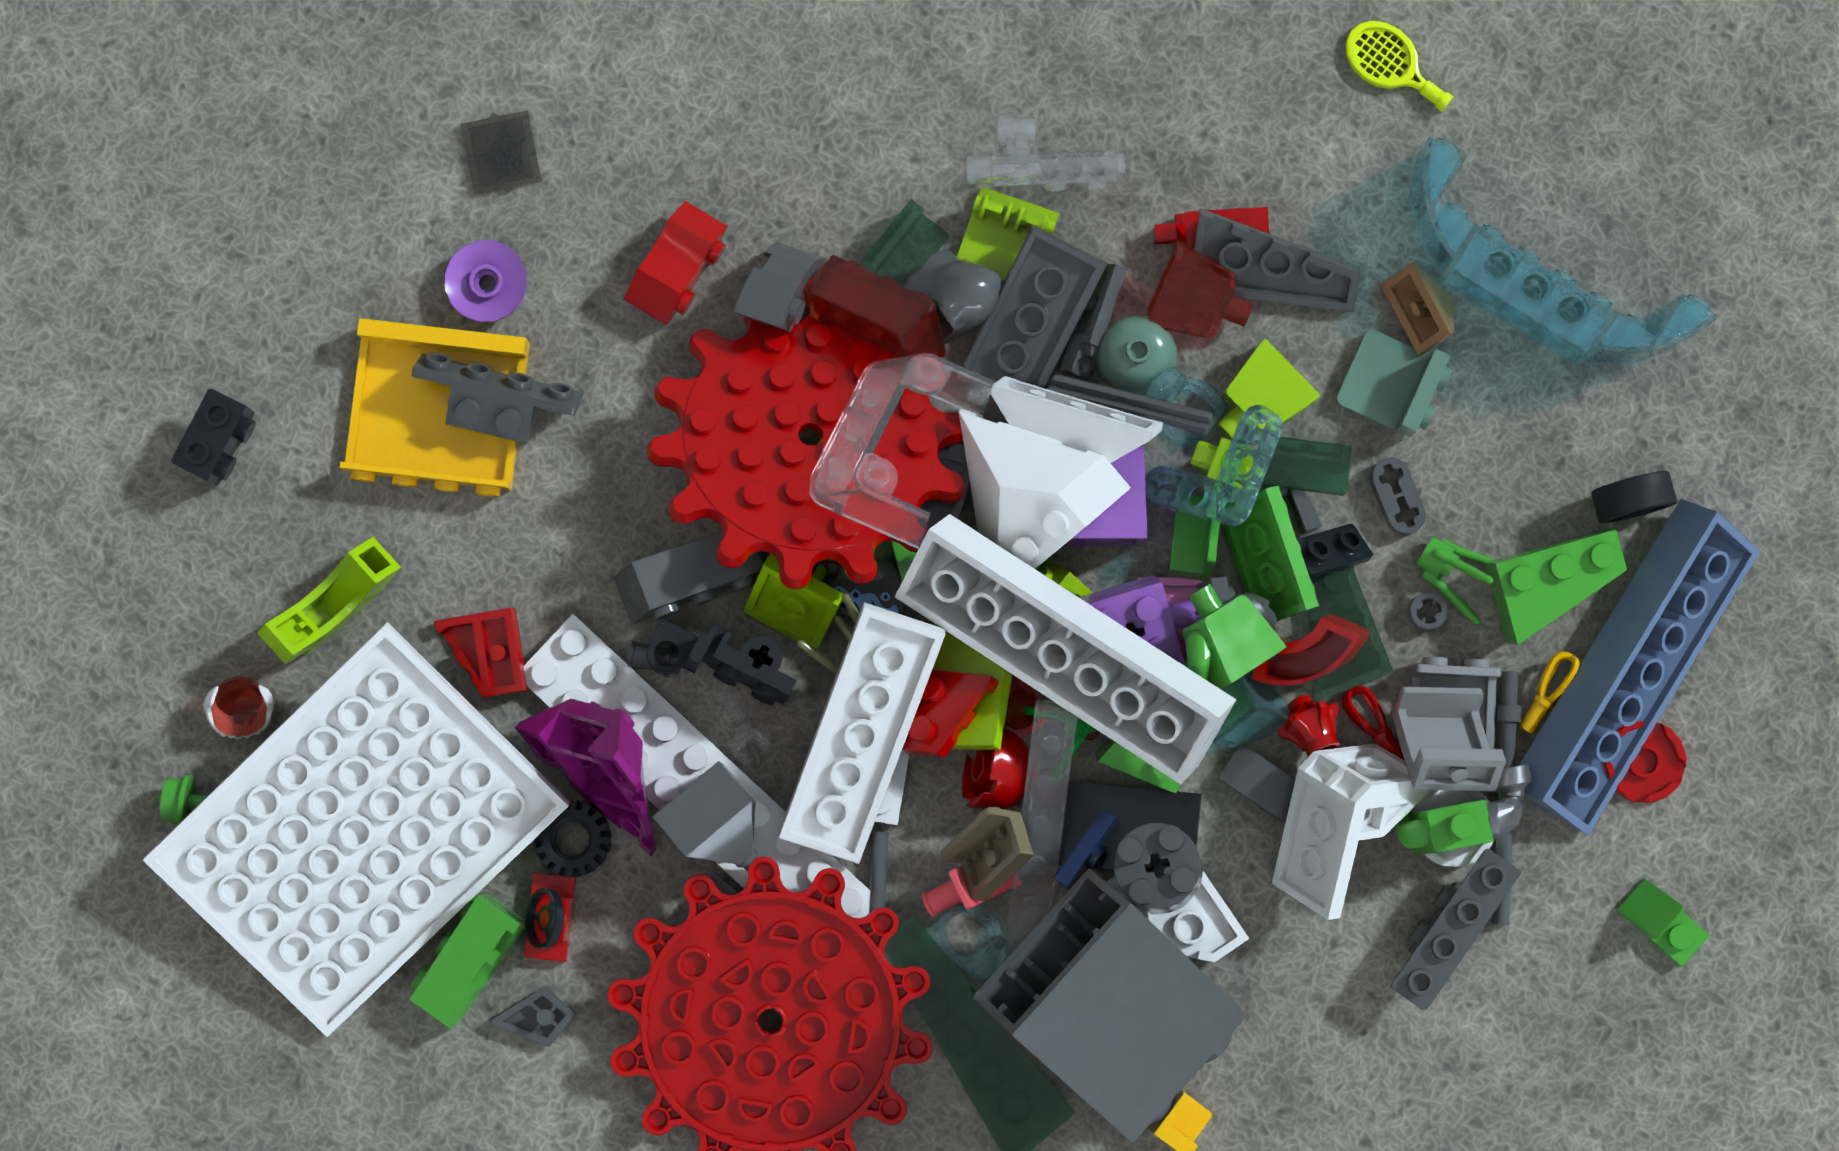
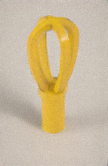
(1542, 702)

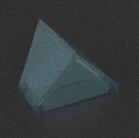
(1254, 715)

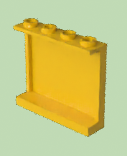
(401, 419)

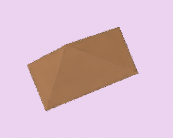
(1421, 307)

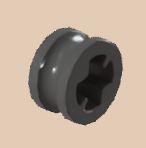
(1416, 604)

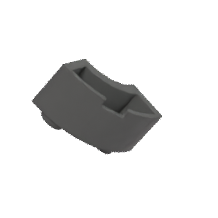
(776, 291)

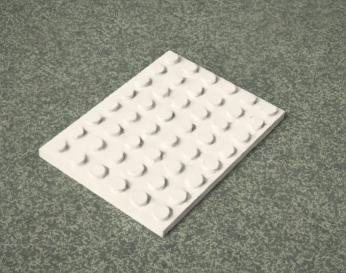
(356, 830)

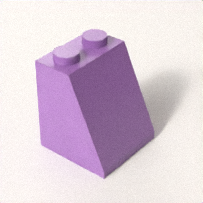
(1126, 519)

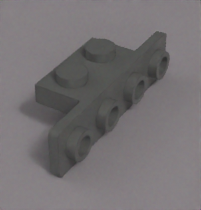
(494, 400)
(1453, 928)

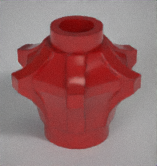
(1310, 724)

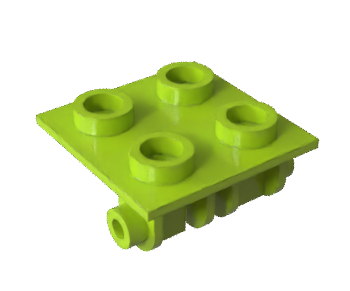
(1000, 228)

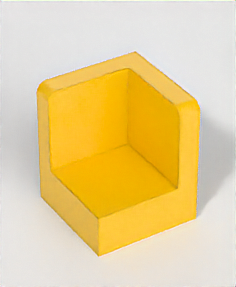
(1182, 1123)

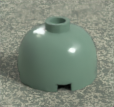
(1135, 353)

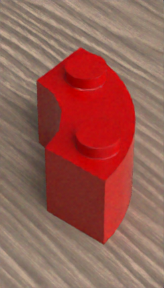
(676, 263)
(1315, 655)

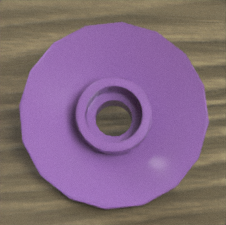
(473, 264)

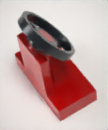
(549, 917)

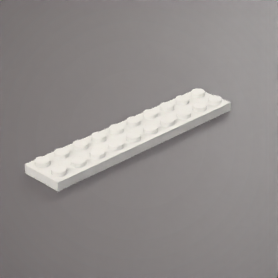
(674, 752)

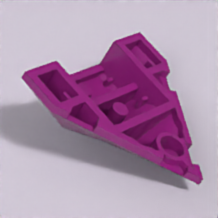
(600, 759)

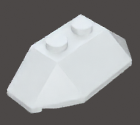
(1072, 420)

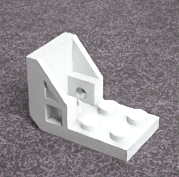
(1333, 805)

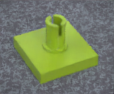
(797, 612)

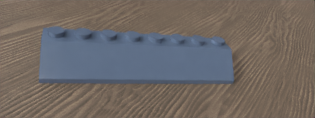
(1636, 663)

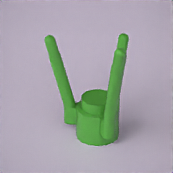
(1441, 558)

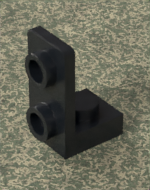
(1333, 550)

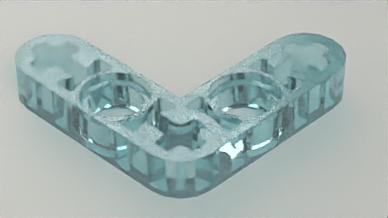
(1221, 491)

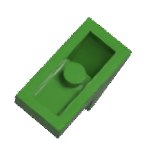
(1663, 922)

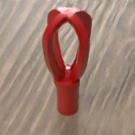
(1383, 733)

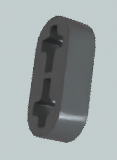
(1407, 492)

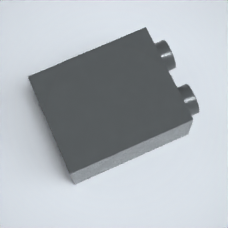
(1111, 1006)

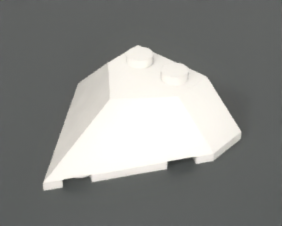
(1032, 488)

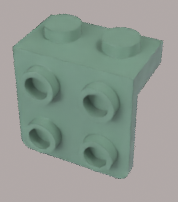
(1393, 383)

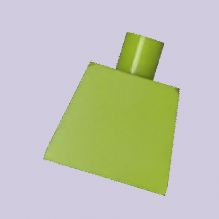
(1269, 382)

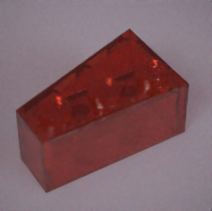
(874, 310)

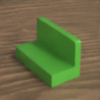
(1193, 546)

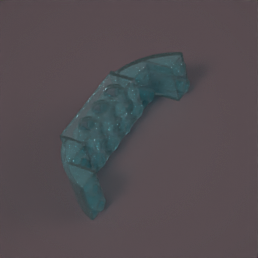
(1465, 249)

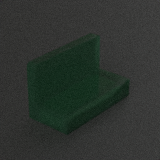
(905, 244)
(1309, 466)

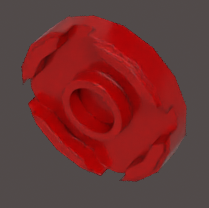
(1669, 766)

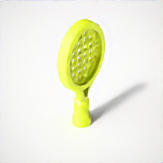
(1425, 88)

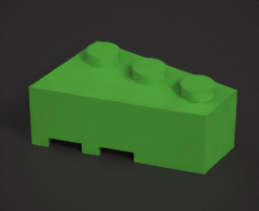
(1552, 579)

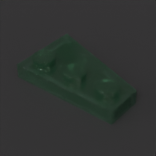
(1341, 595)

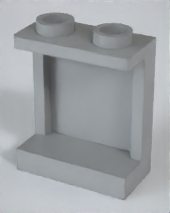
(1474, 674)
(1446, 739)

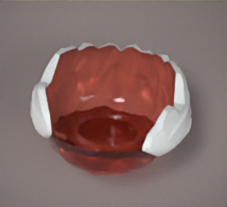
(239, 707)

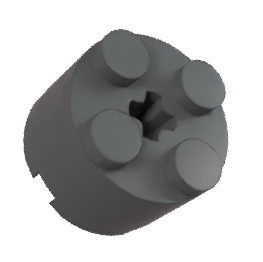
(1136, 856)

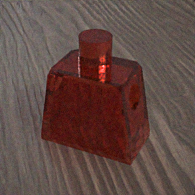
(1196, 295)

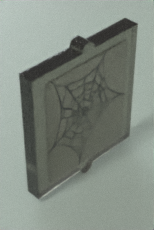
(501, 152)

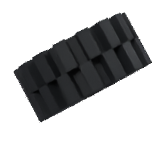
(591, 857)

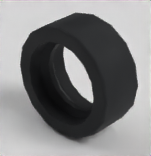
(1634, 497)

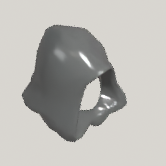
(960, 288)

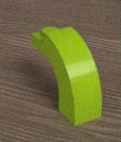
(332, 603)

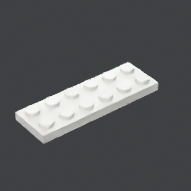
(861, 732)

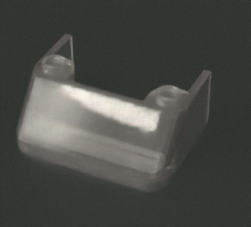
(861, 483)

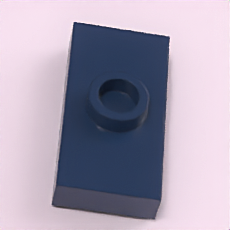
(1087, 850)

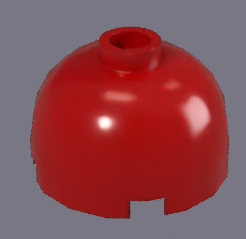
(996, 776)

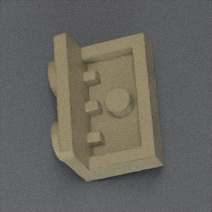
(990, 850)

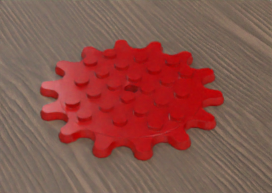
(755, 472)
(759, 954)

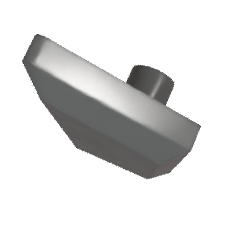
(537, 1017)

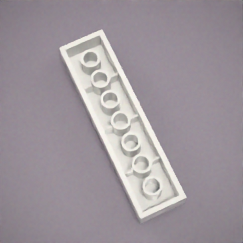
(1064, 648)

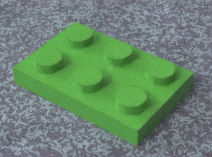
(1271, 556)

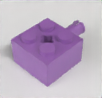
(1146, 608)

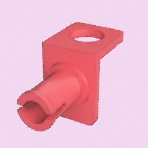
(954, 892)

